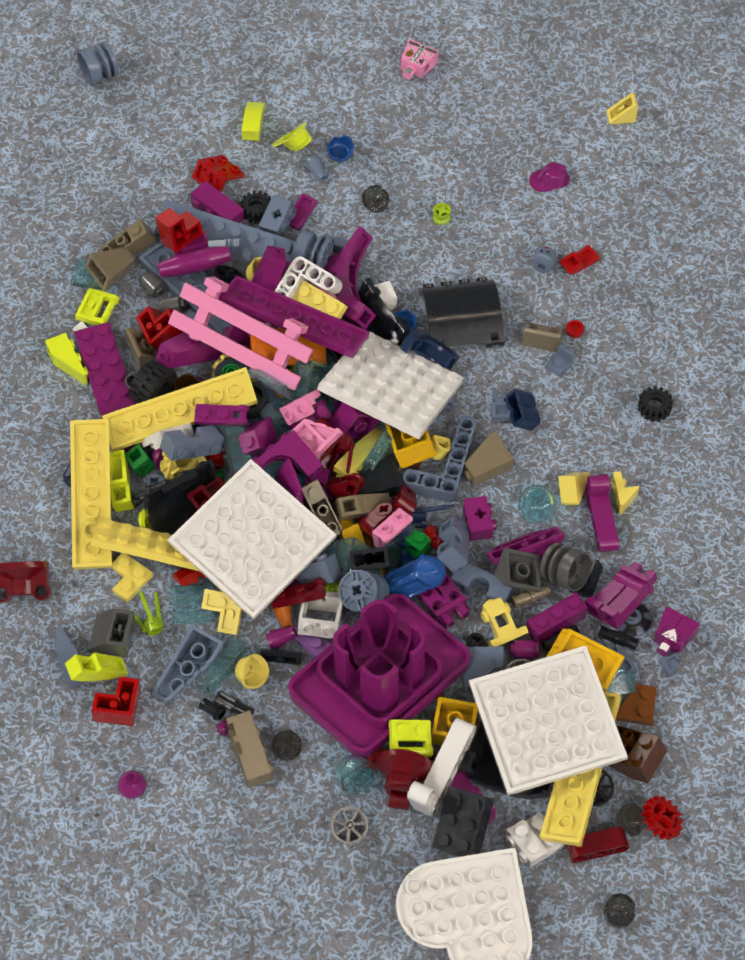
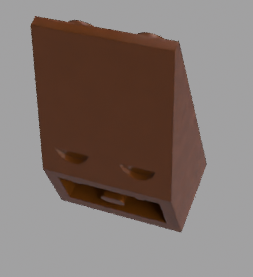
(643, 753)

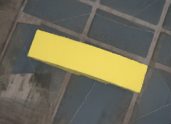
(360, 452)

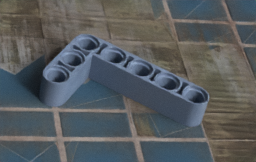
(453, 466)

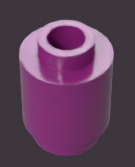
(524, 649)

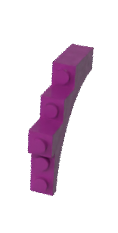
(346, 268)

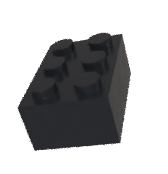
(463, 822)

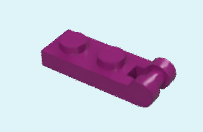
(221, 415)

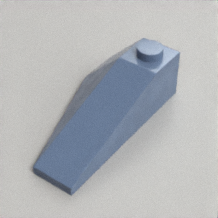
(191, 658)

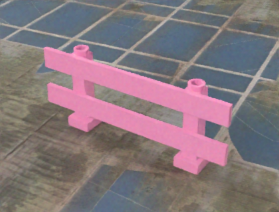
(210, 304)

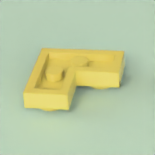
(133, 575)
(229, 611)

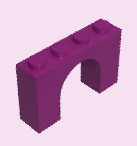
(291, 448)

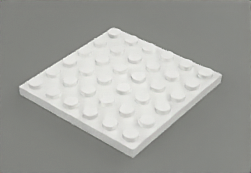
(392, 385)
(252, 539)
(547, 720)

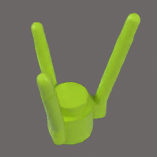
(152, 624)

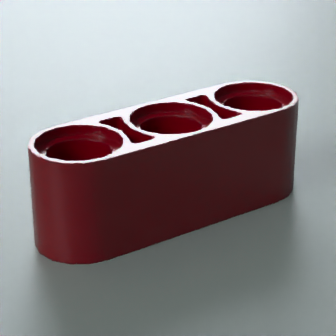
(599, 844)

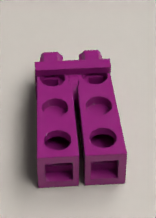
(622, 595)
(444, 602)

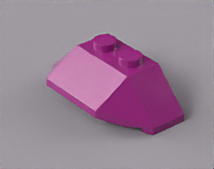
(534, 543)

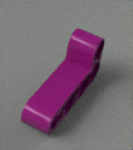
(602, 516)

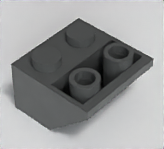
(112, 632)

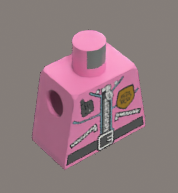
(418, 59)

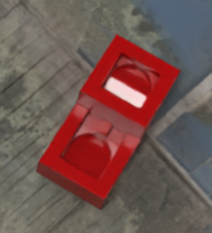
(577, 262)

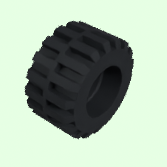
(152, 381)

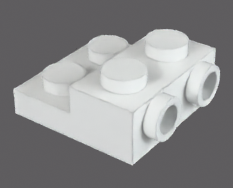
(155, 439)
(526, 840)

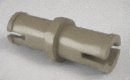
(530, 596)

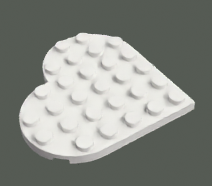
(468, 907)

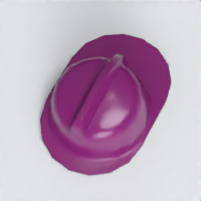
(549, 178)

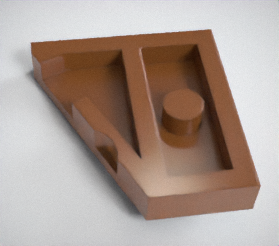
(638, 706)

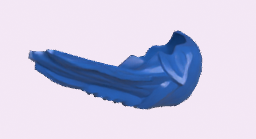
(416, 576)

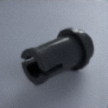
(212, 709)

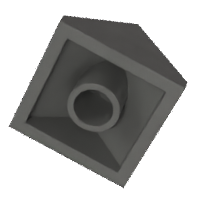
(519, 570)

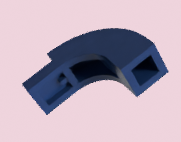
(429, 348)

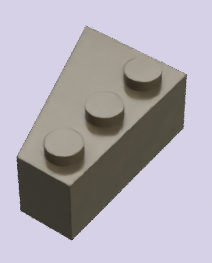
(249, 749)

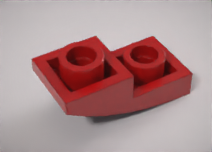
(187, 576)

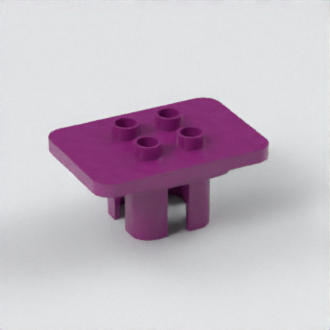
(378, 673)

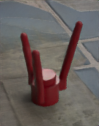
(343, 445)

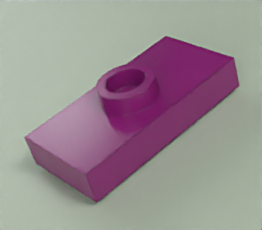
(304, 208)

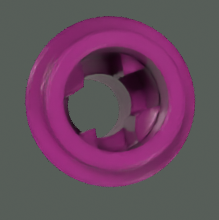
(279, 637)

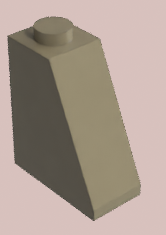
(109, 266)
(488, 461)

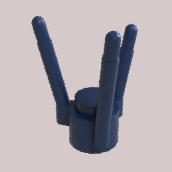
(420, 514)

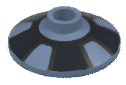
(637, 625)

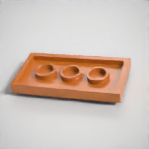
(269, 351)

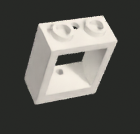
(325, 628)

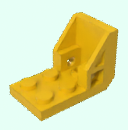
(604, 659)

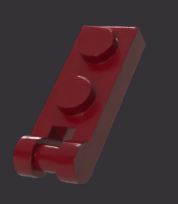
(301, 593)

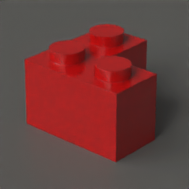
(178, 230)
(156, 326)
(120, 707)

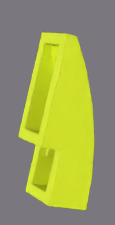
(252, 121)
(120, 482)
(96, 667)

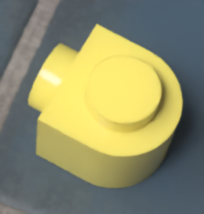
(442, 447)

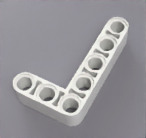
(307, 273)
(430, 795)

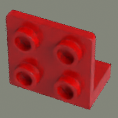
(216, 171)

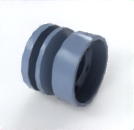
(98, 63)
(313, 249)
(370, 583)

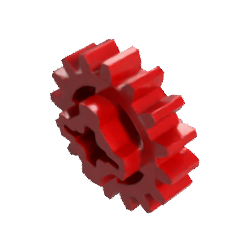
(662, 818)

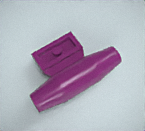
(194, 258)

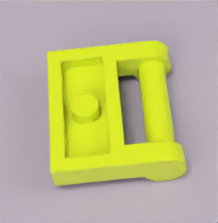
(92, 304)
(411, 732)

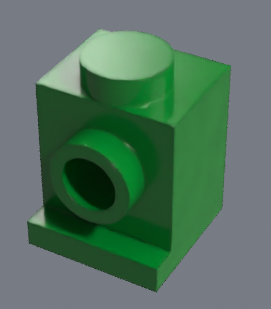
(139, 460)
(418, 541)

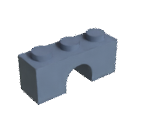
(180, 446)
(455, 546)
(472, 576)

